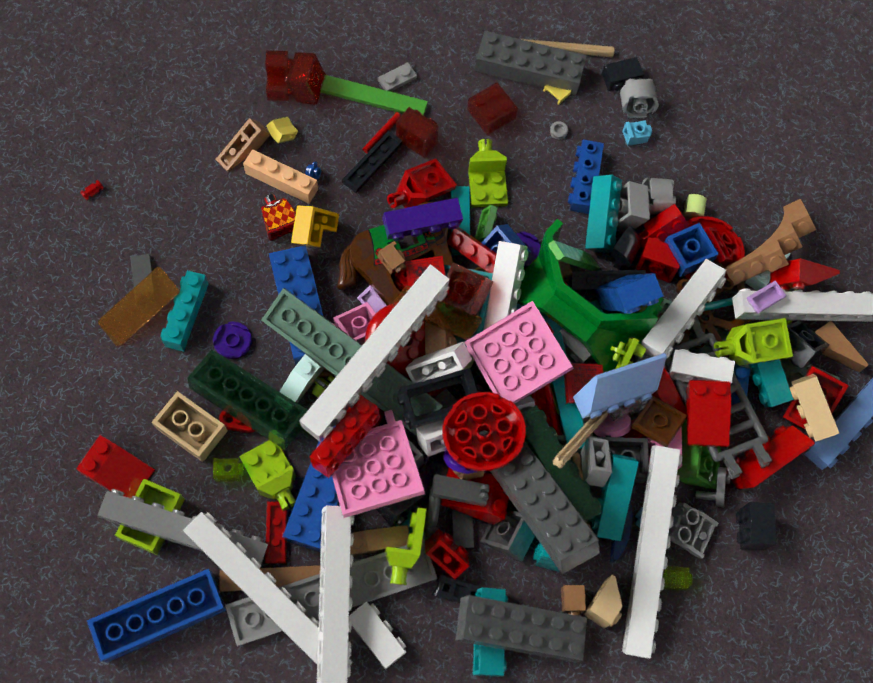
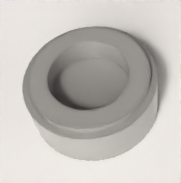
(558, 130)

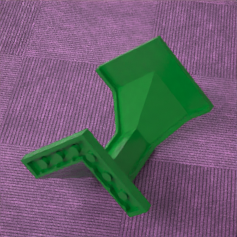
(576, 315)

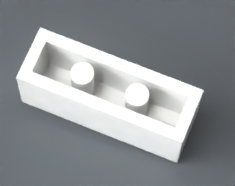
(439, 363)
(700, 366)
(377, 635)

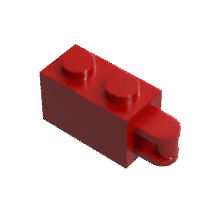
(664, 225)

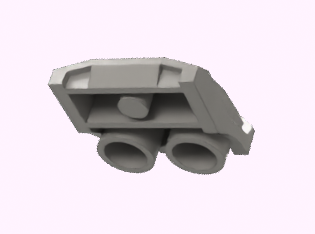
(691, 529)

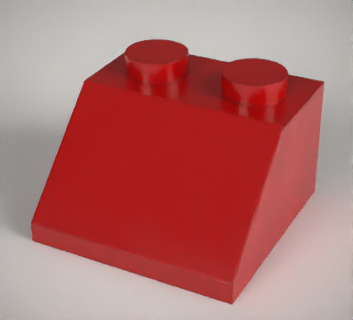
(658, 259)

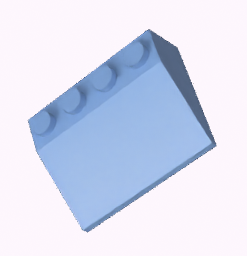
(620, 387)

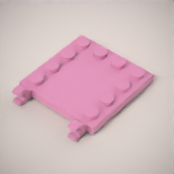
(518, 354)
(378, 470)

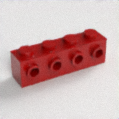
(345, 437)

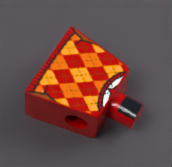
(278, 217)

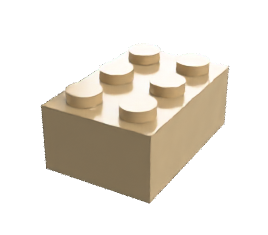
(813, 408)
(189, 426)

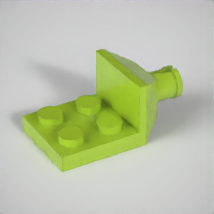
(487, 177)
(756, 342)
(270, 472)
(402, 559)

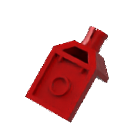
(421, 185)

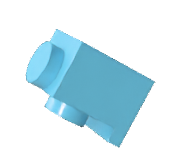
(637, 132)

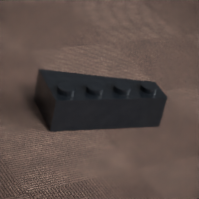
(397, 512)

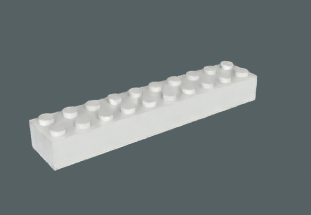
(375, 353)

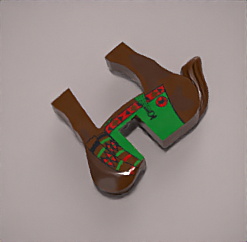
(363, 252)

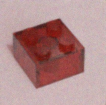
(305, 78)
(492, 108)
(417, 132)
(467, 289)

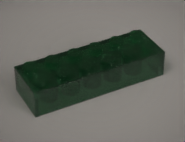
(247, 399)
(545, 445)

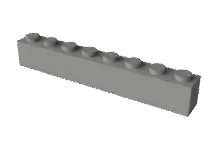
(166, 524)

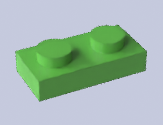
(486, 222)

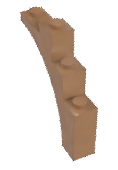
(772, 252)

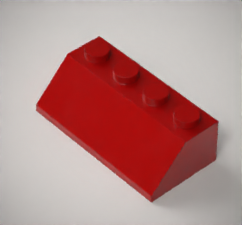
(782, 448)

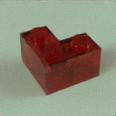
(277, 67)

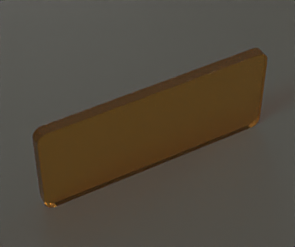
(138, 306)
(449, 318)

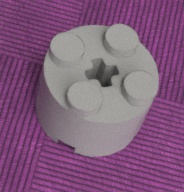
(639, 98)
(660, 194)

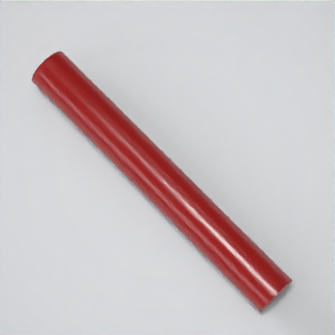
(381, 132)

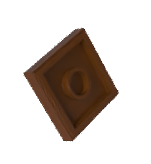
(659, 421)

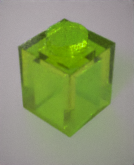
(677, 578)

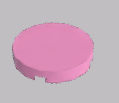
(615, 429)

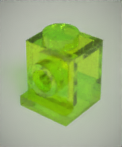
(221, 475)

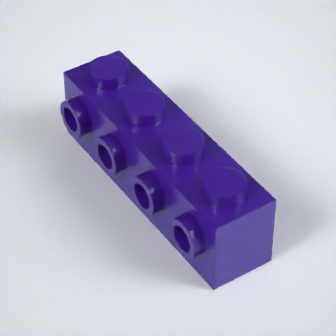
(422, 219)

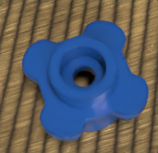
(313, 171)

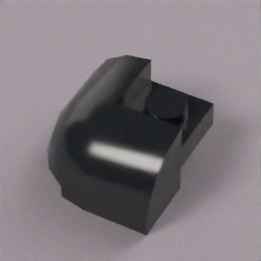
(626, 248)

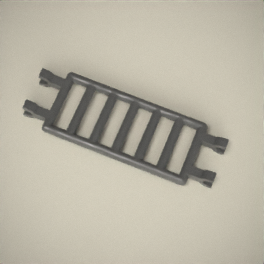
(727, 455)

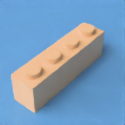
(280, 176)

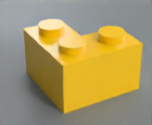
(311, 223)

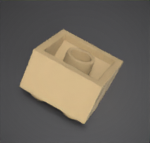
(606, 604)

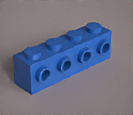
(587, 167)

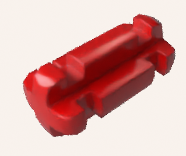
(92, 190)

